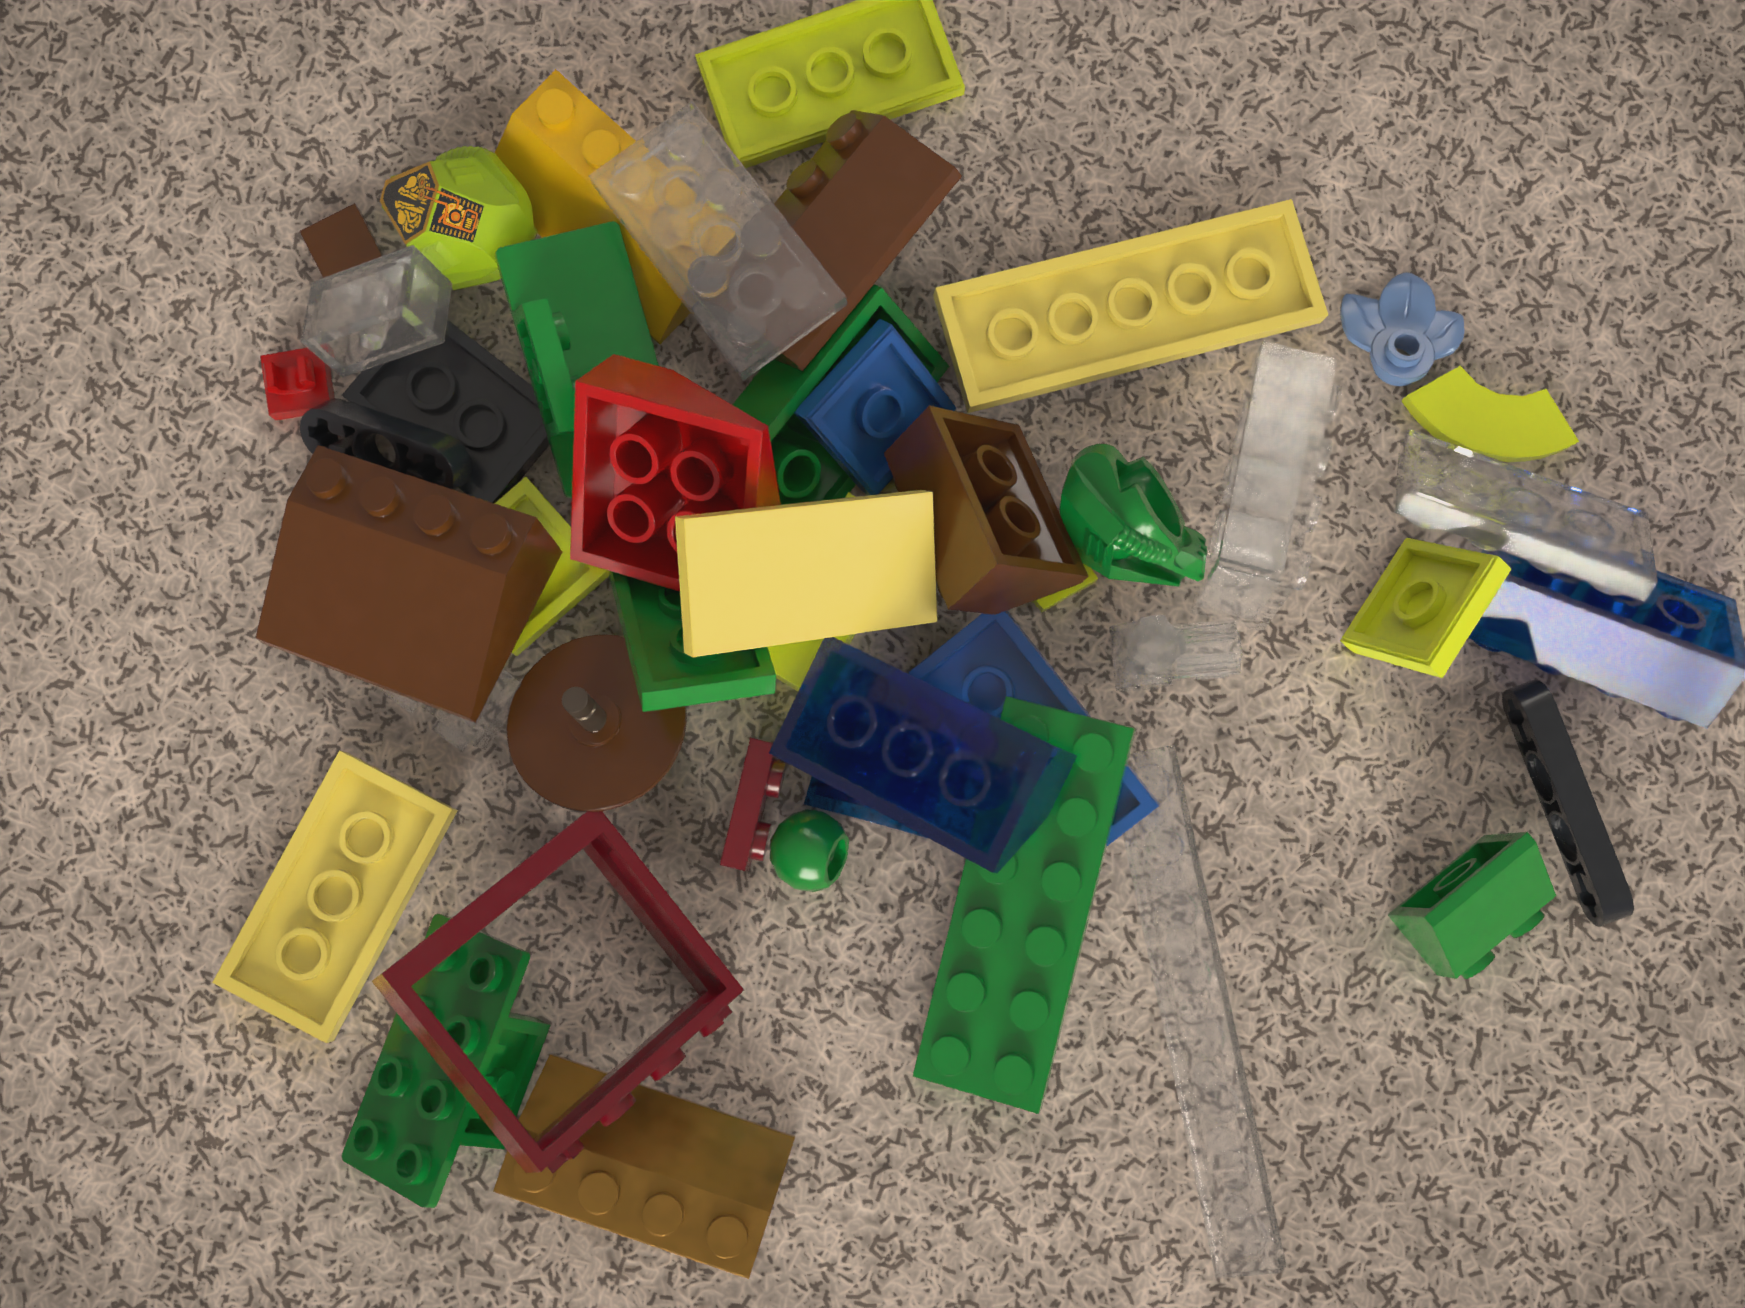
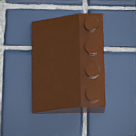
(403, 581)

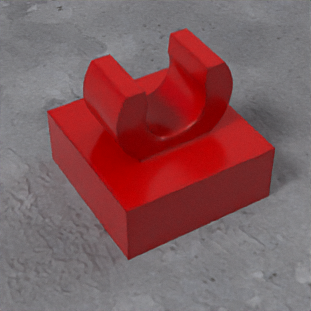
(295, 382)

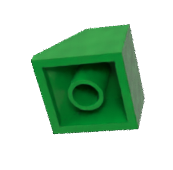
(1476, 904)

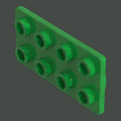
(571, 312)
(411, 1108)

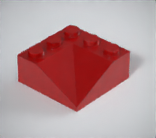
(652, 452)

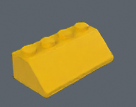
(551, 151)

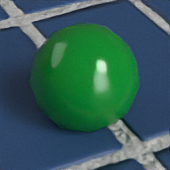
(809, 850)

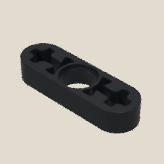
(410, 442)

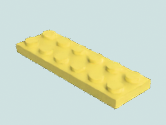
(1129, 305)

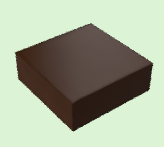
(341, 241)

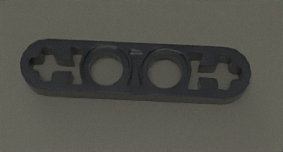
(1568, 803)

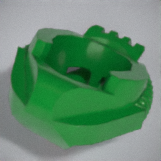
(1128, 520)

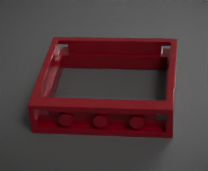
(654, 1057)

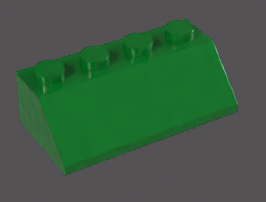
(801, 463)

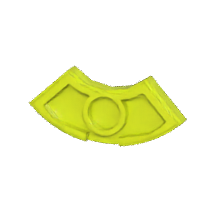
(1489, 422)

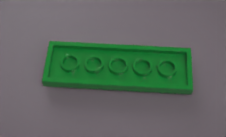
(1024, 928)

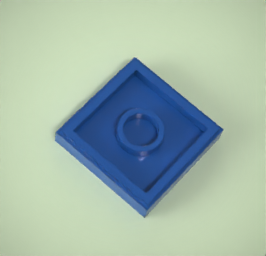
(870, 404)

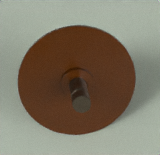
(583, 731)

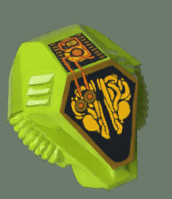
(460, 212)

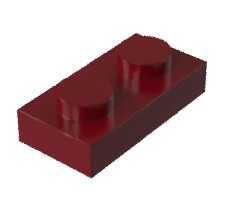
(747, 834)

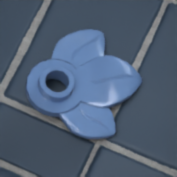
(1402, 320)

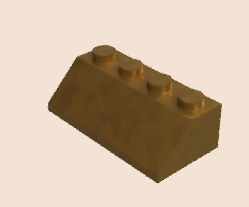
(658, 1172)

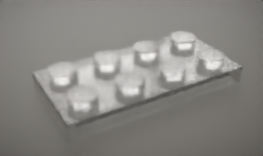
(718, 240)
(1525, 515)

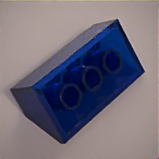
(1669, 653)
(921, 755)

